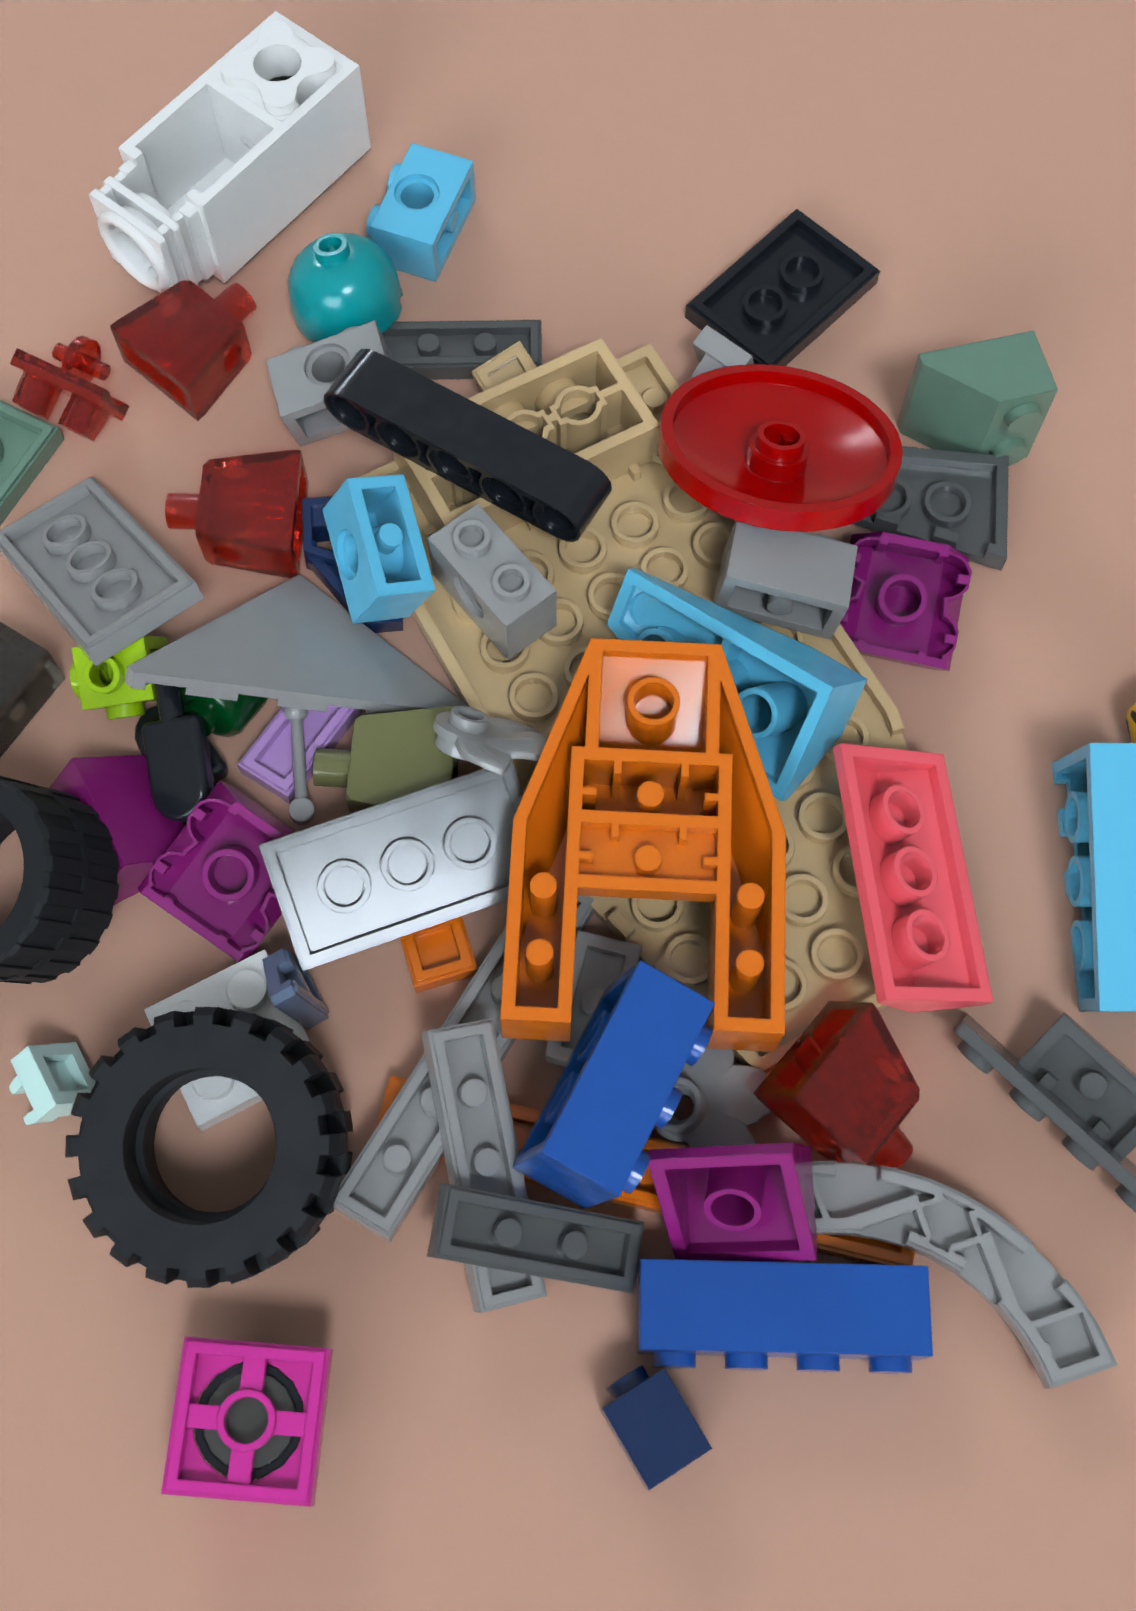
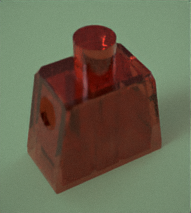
(188, 342)
(247, 512)
(845, 1087)

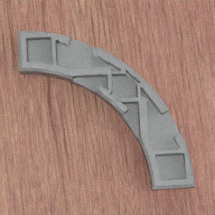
(975, 1247)

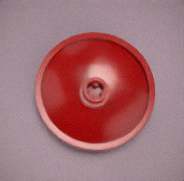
(779, 447)

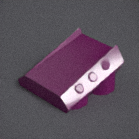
(906, 599)
(217, 874)

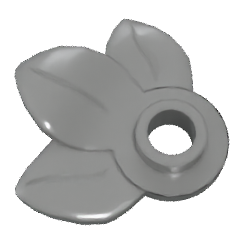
(486, 740)
(721, 1102)

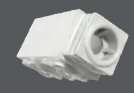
(233, 158)

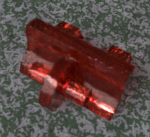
(44, 382)

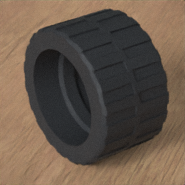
(64, 886)

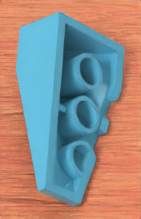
(788, 690)

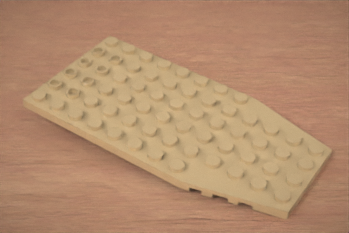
(612, 418)

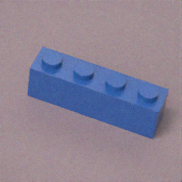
(783, 1311)

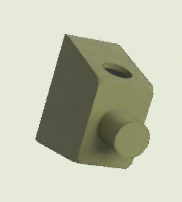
(387, 758)

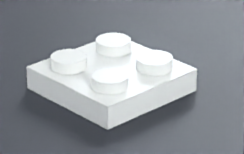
(234, 988)

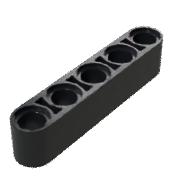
(468, 445)

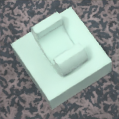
(51, 1079)

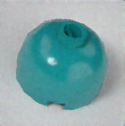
(343, 284)

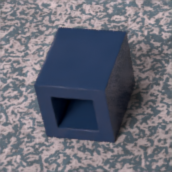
(653, 1425)

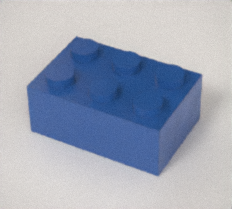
(617, 1088)

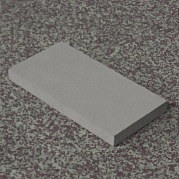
(97, 570)

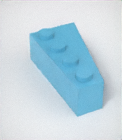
(1102, 872)

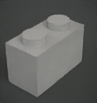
(786, 578)

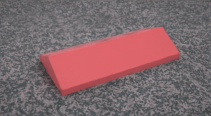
(911, 879)

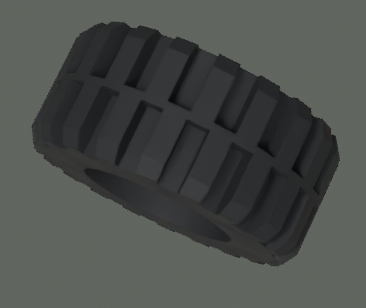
(120, 1161)

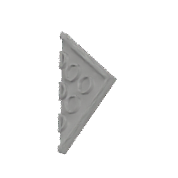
(295, 650)

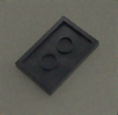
(784, 291)

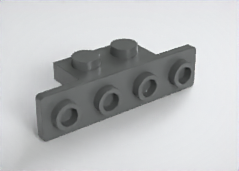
(1075, 1086)

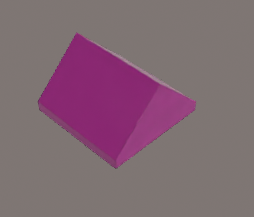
(122, 797)
(737, 1201)

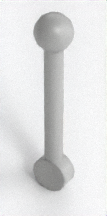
(301, 808)

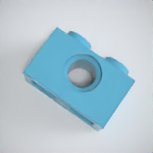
(423, 210)
(378, 548)

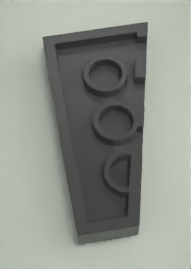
(950, 501)

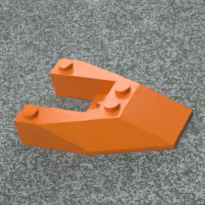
(649, 798)

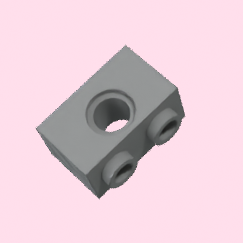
(308, 372)
(493, 581)

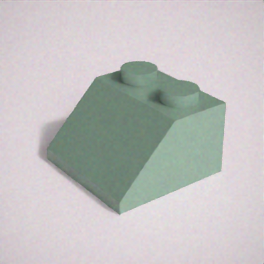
(980, 397)

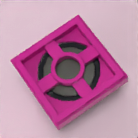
(248, 1421)

